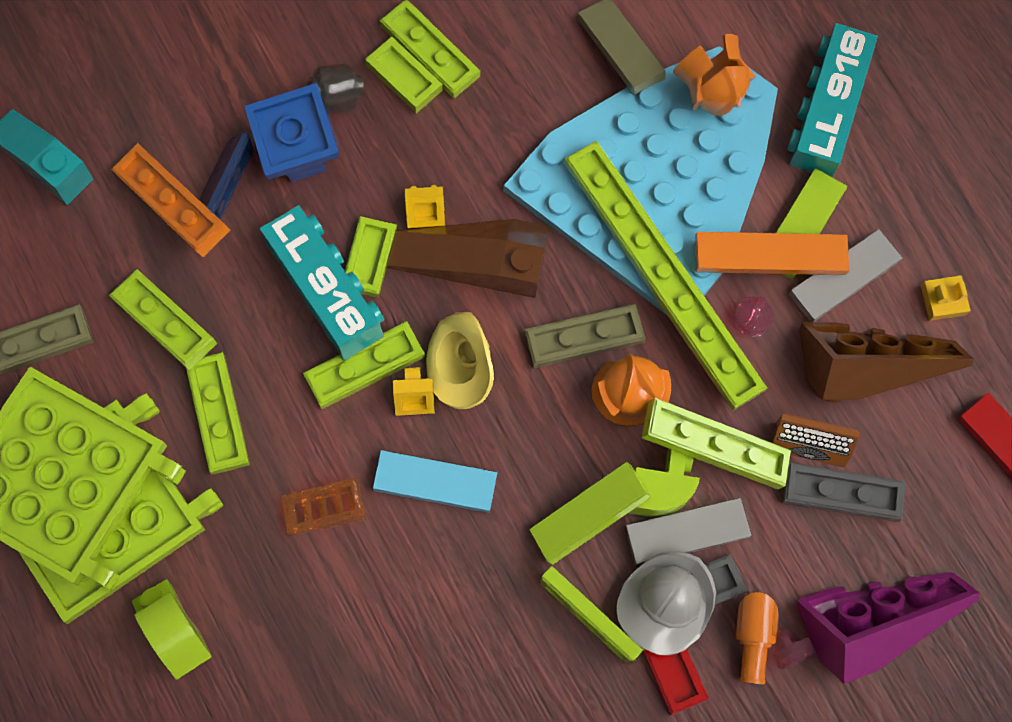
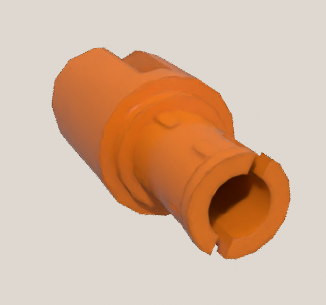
(756, 631)

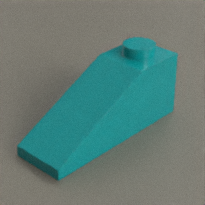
(43, 157)

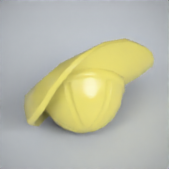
(448, 363)

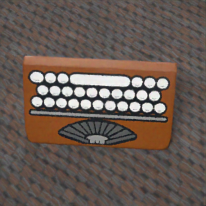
(815, 439)

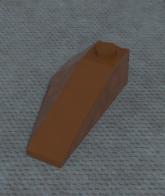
(481, 254)
(860, 365)

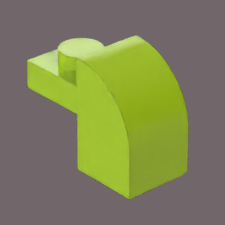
(667, 489)
(170, 629)

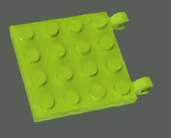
(69, 475)
(147, 532)

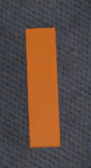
(170, 200)
(771, 253)

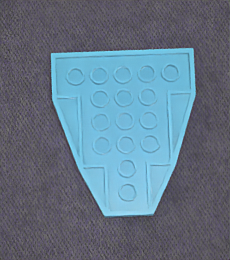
(678, 161)

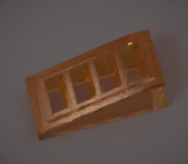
(333, 489)

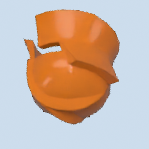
(717, 82)
(626, 387)

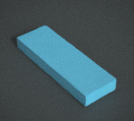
(435, 481)

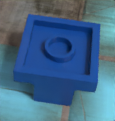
(293, 133)

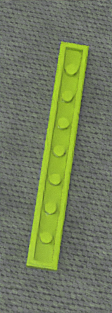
(665, 276)

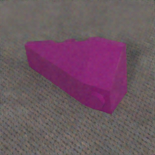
(873, 626)

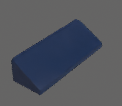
(227, 174)

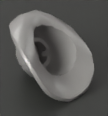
(667, 602)

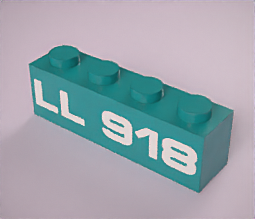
(833, 99)
(322, 281)

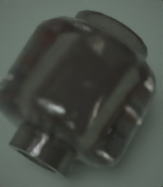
(338, 87)

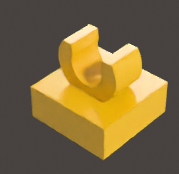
(424, 206)
(945, 298)
(413, 394)

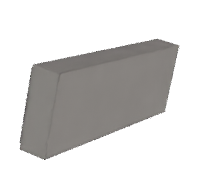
(866, 263)
(688, 530)

